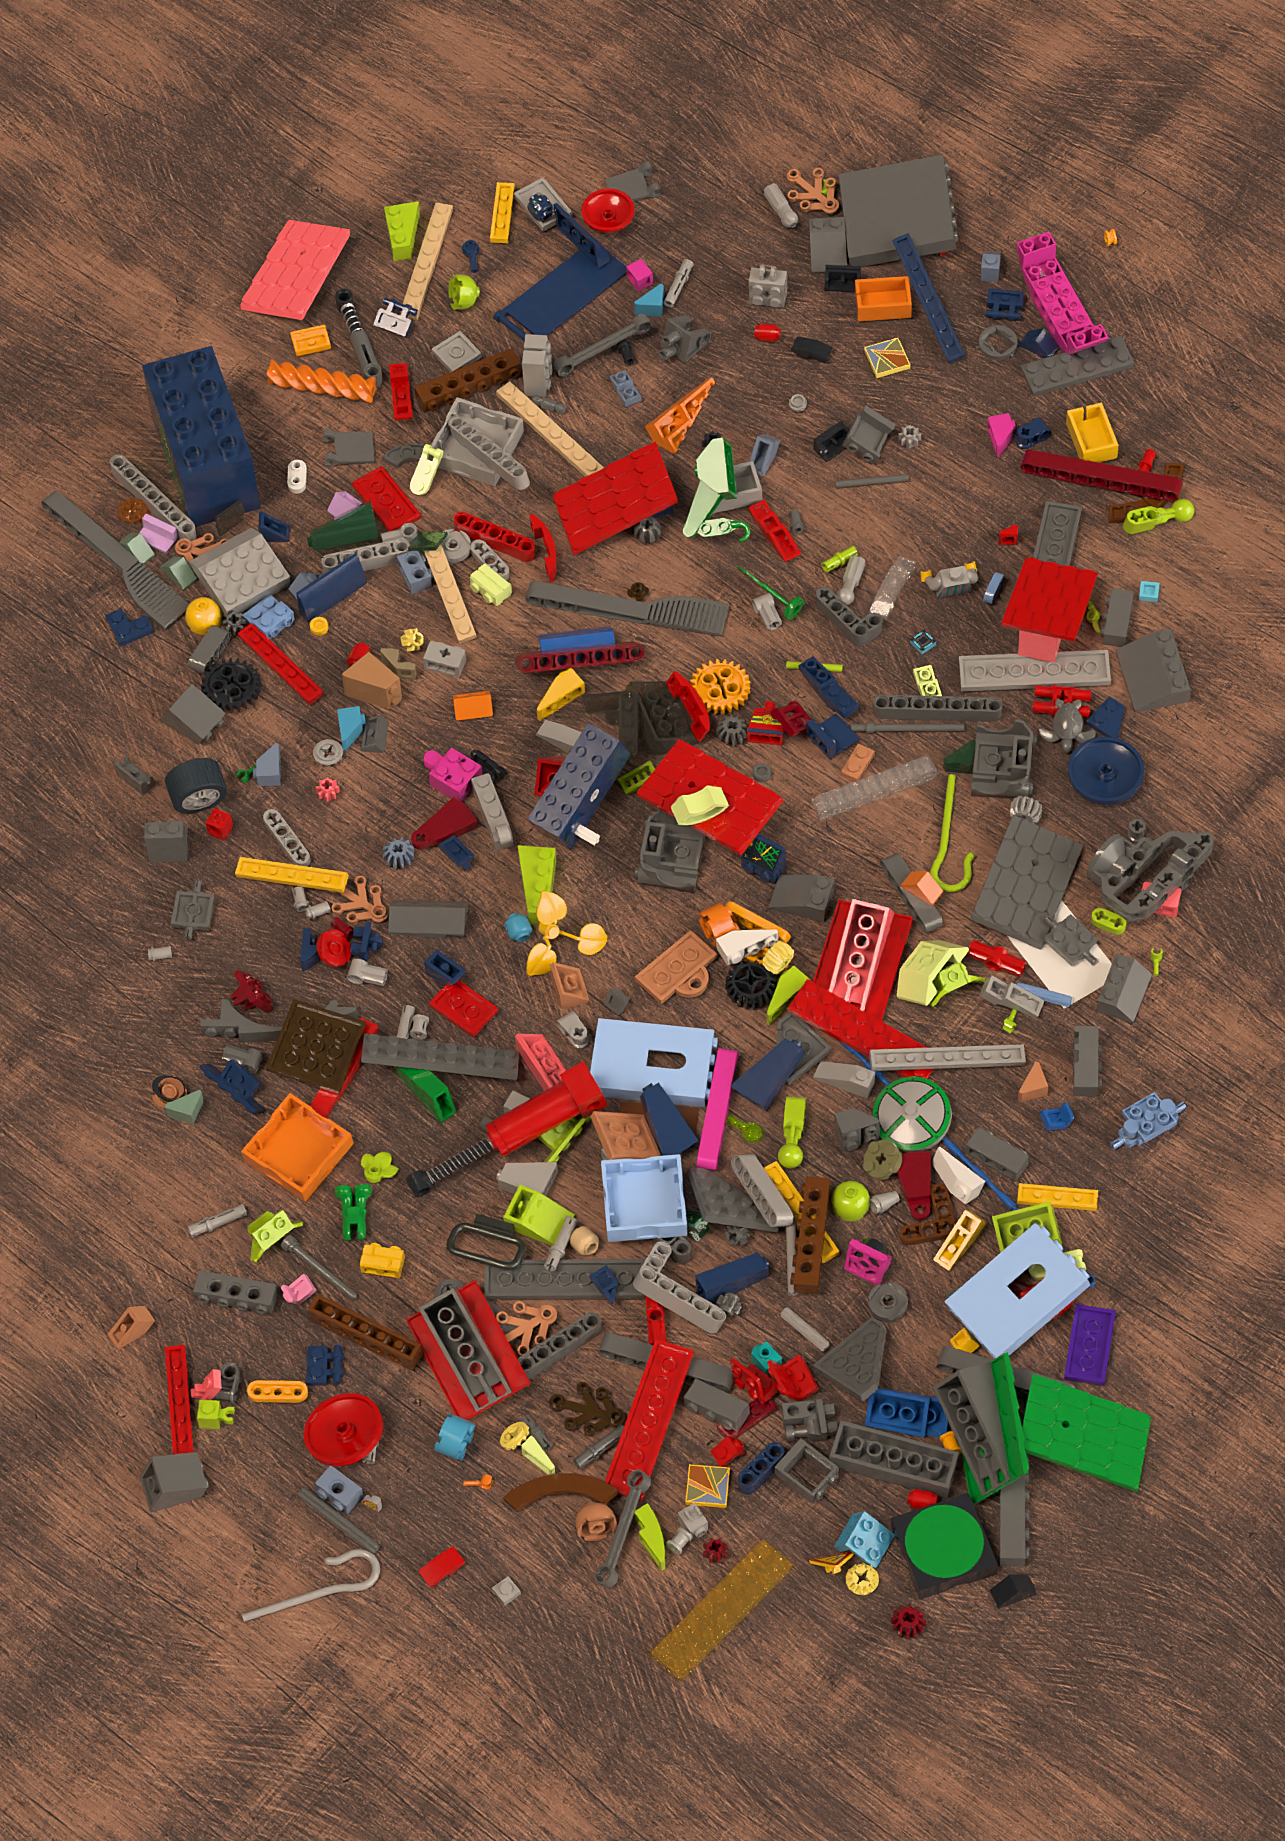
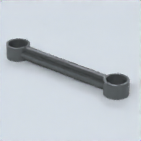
(565, 364)
(622, 1528)

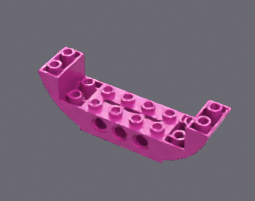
(1055, 296)

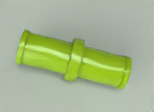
(839, 559)

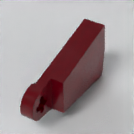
(450, 820)
(915, 1182)

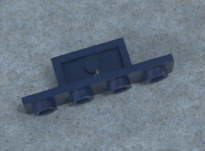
(237, 1082)

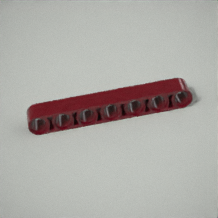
(571, 653)

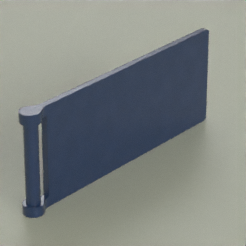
(560, 295)

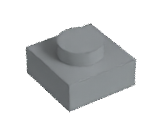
(506, 1591)

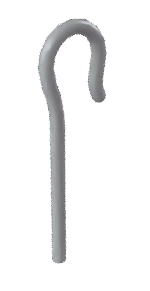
(346, 1587)

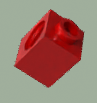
(219, 824)

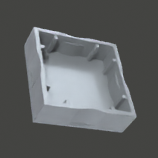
(498, 426)

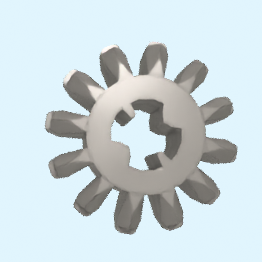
(1026, 809)

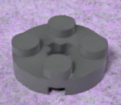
(891, 1312)

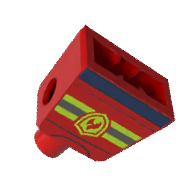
(764, 728)

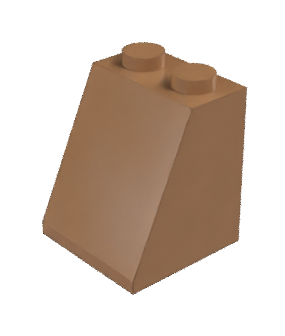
(372, 682)

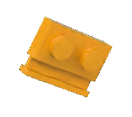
(310, 340)

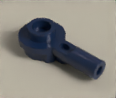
(471, 249)

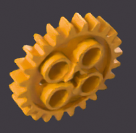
(735, 681)

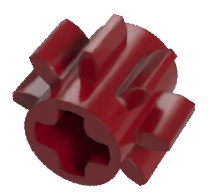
(711, 1554)

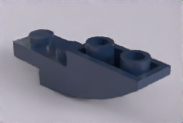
(826, 687)

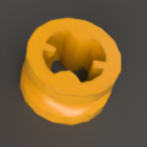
(1110, 237)

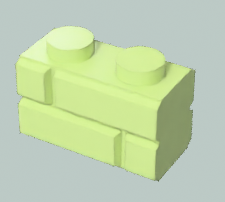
(490, 585)

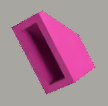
(1000, 431)

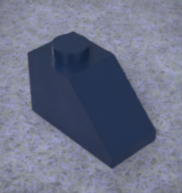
(443, 969)

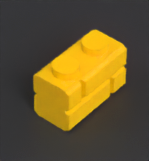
(382, 1260)

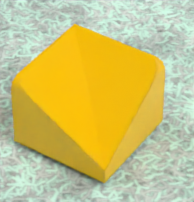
(964, 1341)

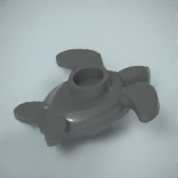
(1067, 726)

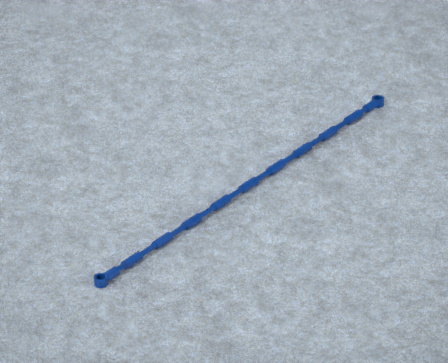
(955, 1150)

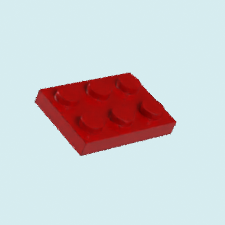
(463, 1007)

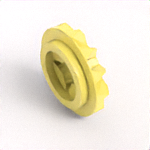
(518, 1431)
(863, 1587)

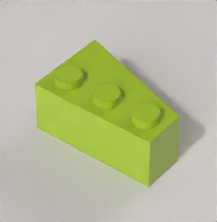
(401, 228)

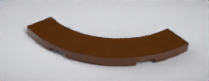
(1118, 512)
(560, 1484)

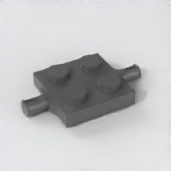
(192, 910)
(1070, 939)

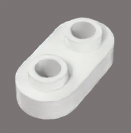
(298, 475)

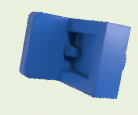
(1057, 1118)

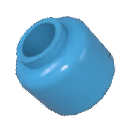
(518, 927)

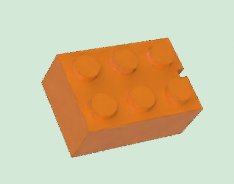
(883, 298)

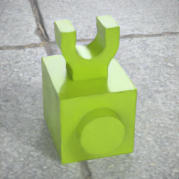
(211, 1414)

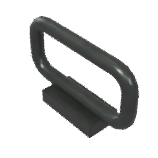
(491, 1228)

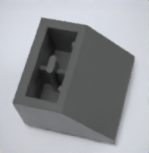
(855, 1129)

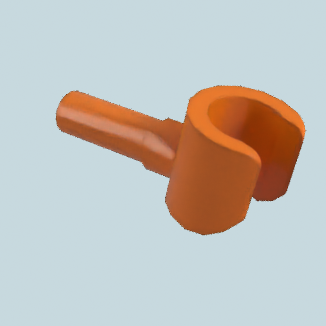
(485, 1483)

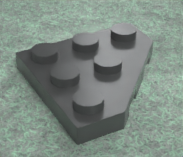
(812, 1044)

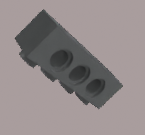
(228, 1284)

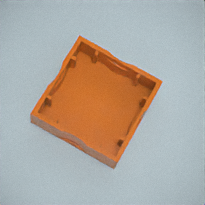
(297, 1147)

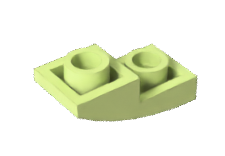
(926, 681)

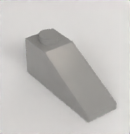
(846, 1077)

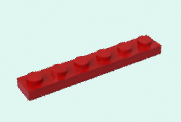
(280, 664)
(179, 1399)

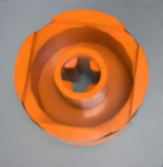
(717, 922)

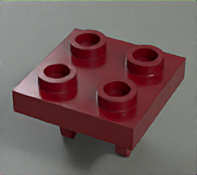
(250, 993)

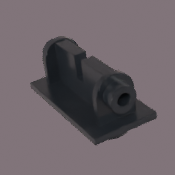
(488, 765)

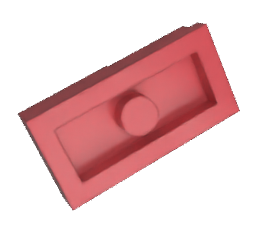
(209, 1387)

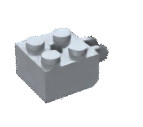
(767, 286)

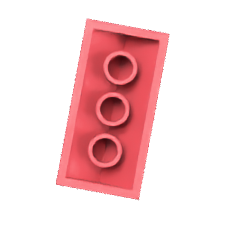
(540, 1059)

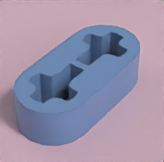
(994, 588)

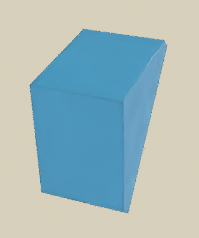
(651, 302)

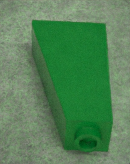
(429, 1091)

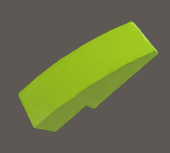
(651, 1534)

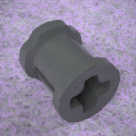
(1136, 830)

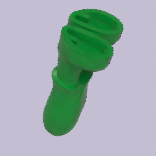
(353, 1215)

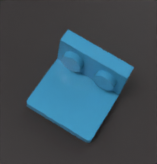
(865, 1538)

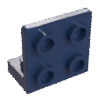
(831, 735)

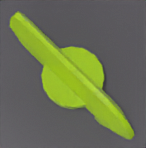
(1093, 617)

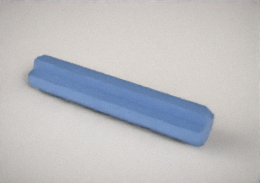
(1047, 995)

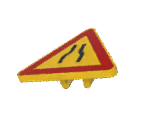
(832, 1562)

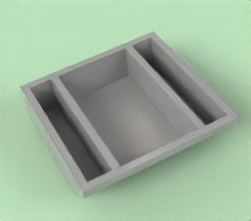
(241, 572)

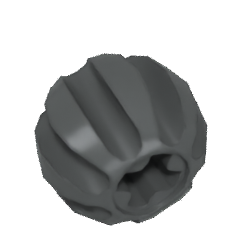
(647, 530)

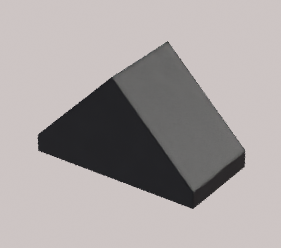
(1012, 1589)

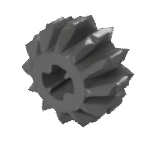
(732, 730)

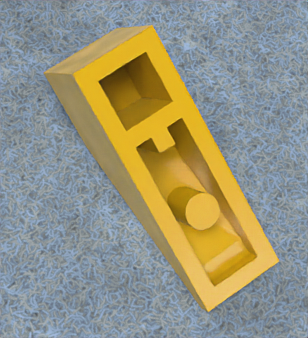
(563, 690)
(960, 1239)

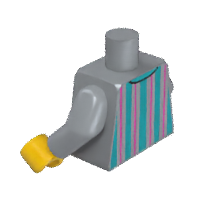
(951, 580)

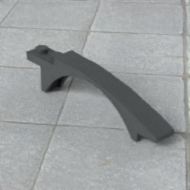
(234, 1024)

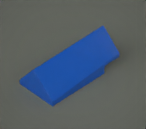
(576, 638)
(906, 1413)

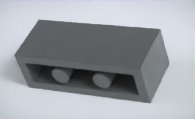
(1117, 617)
(997, 1154)
(716, 1405)

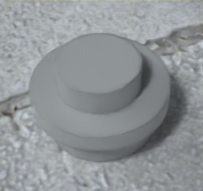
(797, 403)

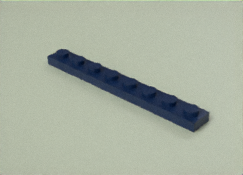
(928, 298)

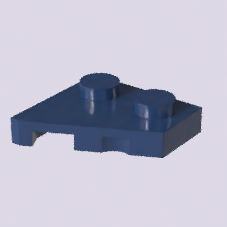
(1107, 718)

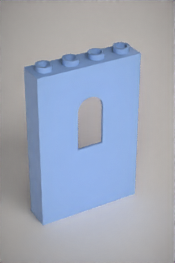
(622, 1057)
(992, 1309)

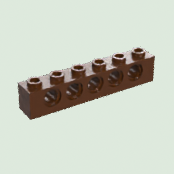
(468, 380)
(809, 1282)
(364, 1332)

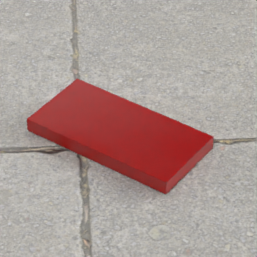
(387, 499)

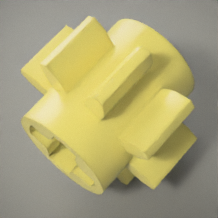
(412, 640)

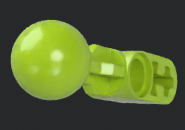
(1139, 521)
(790, 1154)

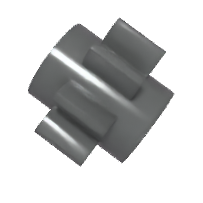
(234, 617)
(736, 1235)
(729, 1304)

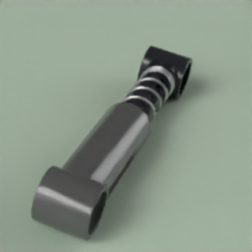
(358, 337)

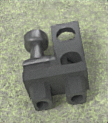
(810, 1414)

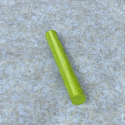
(830, 667)

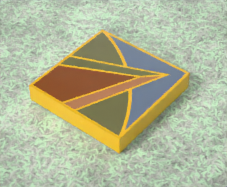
(707, 1486)

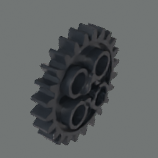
(231, 684)

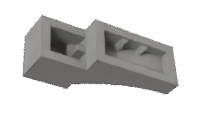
(1011, 996)

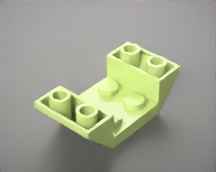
(923, 966)

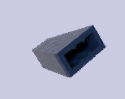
(769, 1074)
(665, 1122)
(731, 1277)

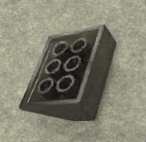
(661, 717)

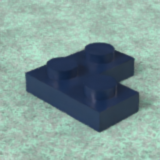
(128, 631)

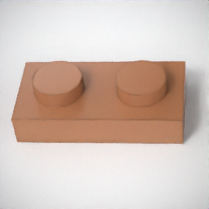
(857, 763)

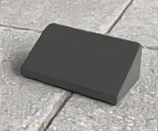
(375, 734)

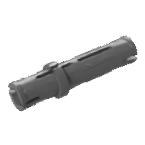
(594, 1451)

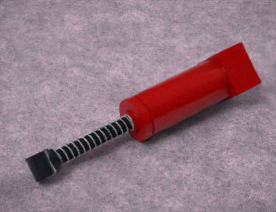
(524, 1123)

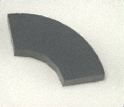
(403, 454)

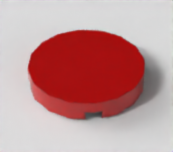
(333, 948)

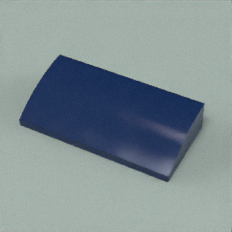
(580, 237)
(331, 588)

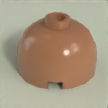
(595, 1521)

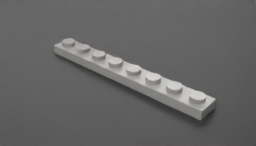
(947, 1057)

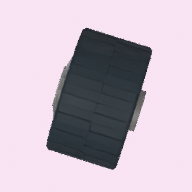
(196, 785)

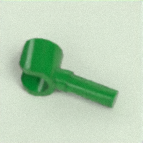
(242, 772)

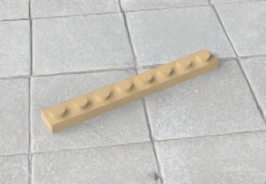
(427, 257)
(548, 429)

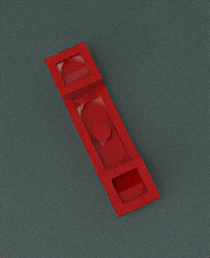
(400, 391)
(541, 531)
(693, 703)

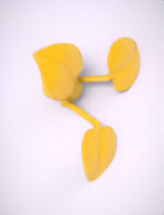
(548, 911)

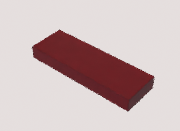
(757, 1413)

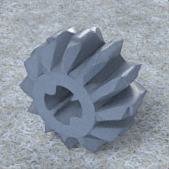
(398, 853)

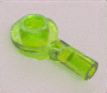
(751, 1131)

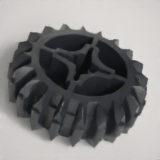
(740, 988)

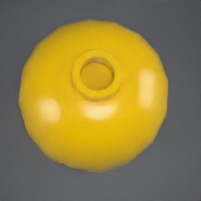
(203, 614)

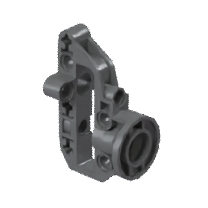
(1117, 865)

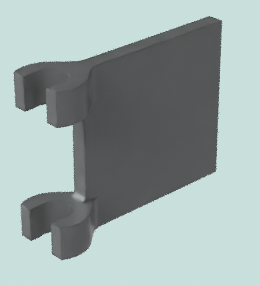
(634, 183)
(349, 447)

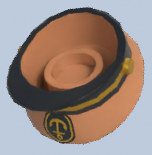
(167, 1090)

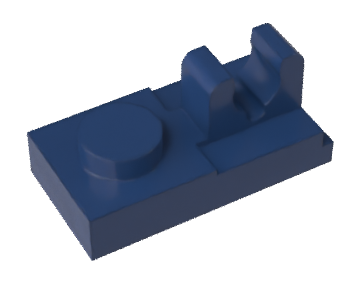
(457, 852)

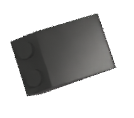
(827, 243)
(803, 895)

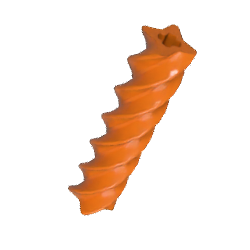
(321, 381)

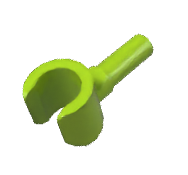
(1156, 958)
(1009, 1025)

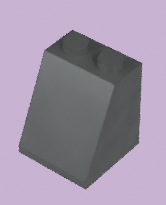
(194, 715)
(166, 841)
(173, 1480)

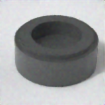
(762, 772)

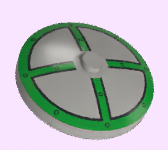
(913, 1114)

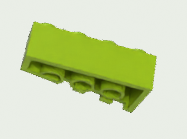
(537, 874)

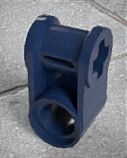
(1032, 433)

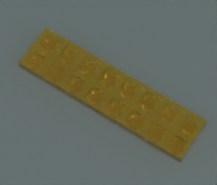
(721, 1610)

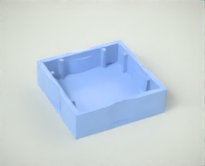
(644, 1198)

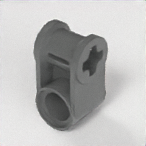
(228, 1384)

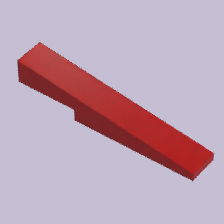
(326, 1100)

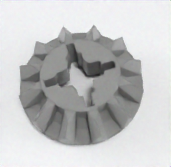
(326, 746)

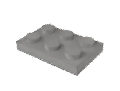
(540, 187)

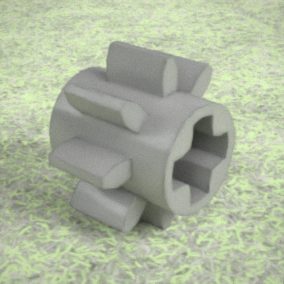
(909, 436)

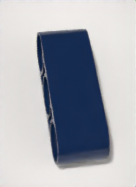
(759, 1477)

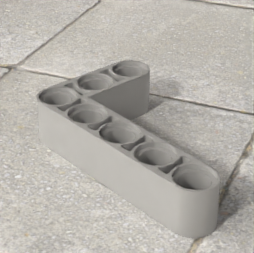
(673, 1295)

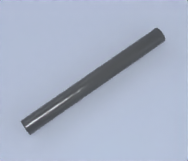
(871, 480)

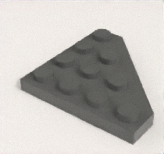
(725, 1203)
(856, 1360)

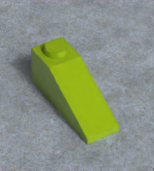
(786, 990)

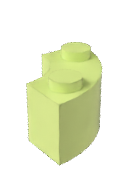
(699, 806)

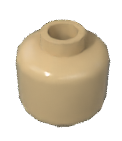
(584, 1241)

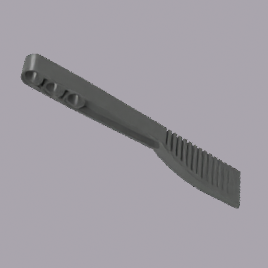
(144, 587)
(672, 612)

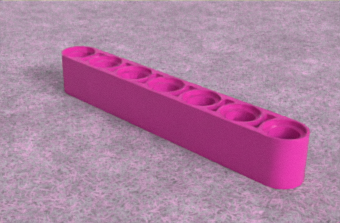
(717, 1109)

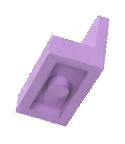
(342, 503)
(158, 533)

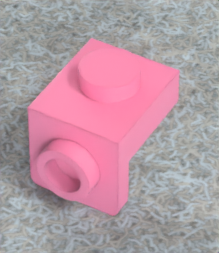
(298, 1290)

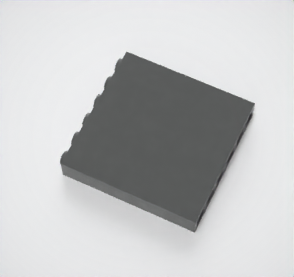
(898, 201)

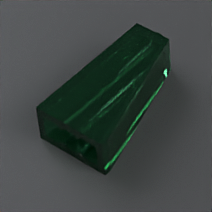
(350, 527)

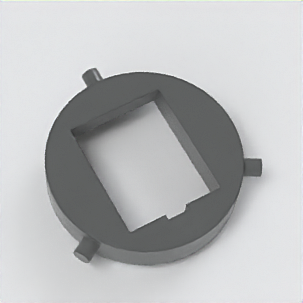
(988, 351)

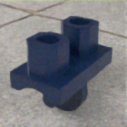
(365, 934)

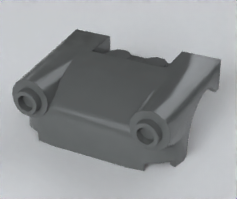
(1003, 761)
(669, 853)

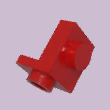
(728, 1450)

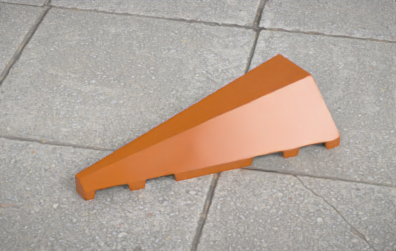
(673, 423)

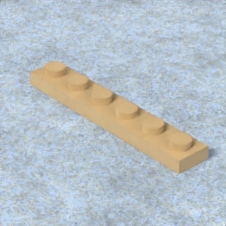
(450, 595)

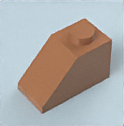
(131, 1326)

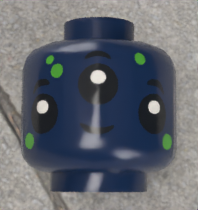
(540, 207)

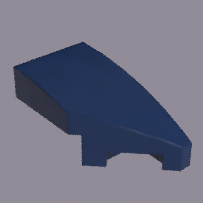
(605, 1283)

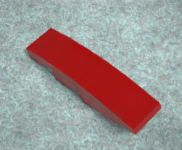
(774, 531)

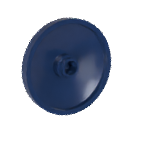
(1106, 770)

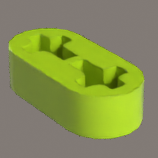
(1108, 921)

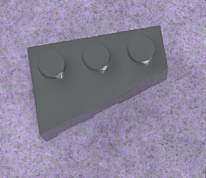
(1086, 1061)

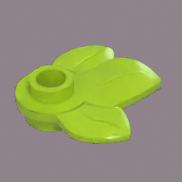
(378, 1166)

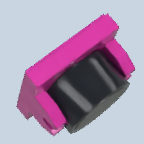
(867, 1256)

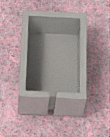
(536, 365)
(747, 488)

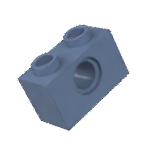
(333, 1480)

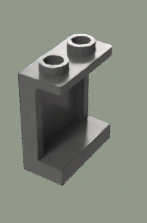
(868, 434)

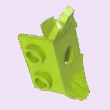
(950, 979)
(268, 1230)

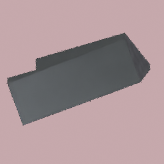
(427, 918)

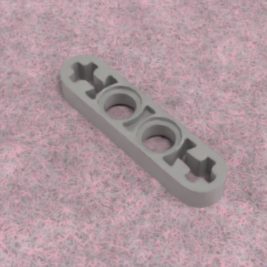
(289, 837)

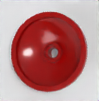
(608, 210)

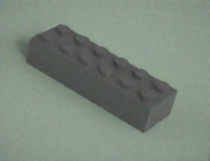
(894, 1458)

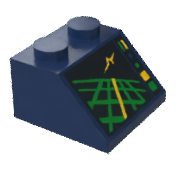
(764, 859)

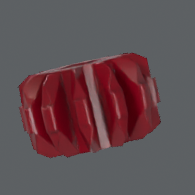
(905, 1627)

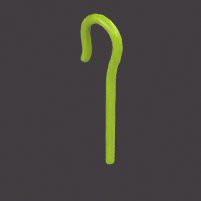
(944, 843)

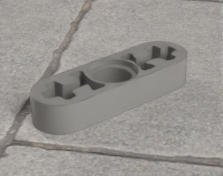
(489, 553)

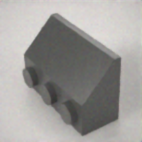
(1123, 989)

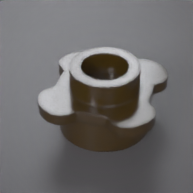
(638, 587)

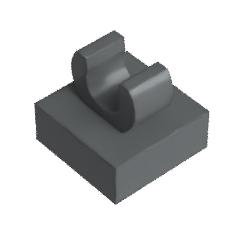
(616, 1001)

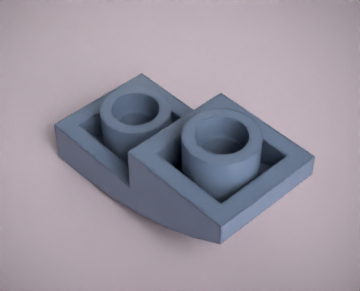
(625, 389)

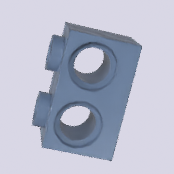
(412, 568)

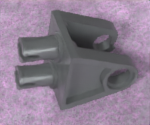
(680, 341)

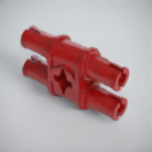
(1055, 692)

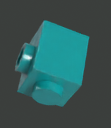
(762, 1354)

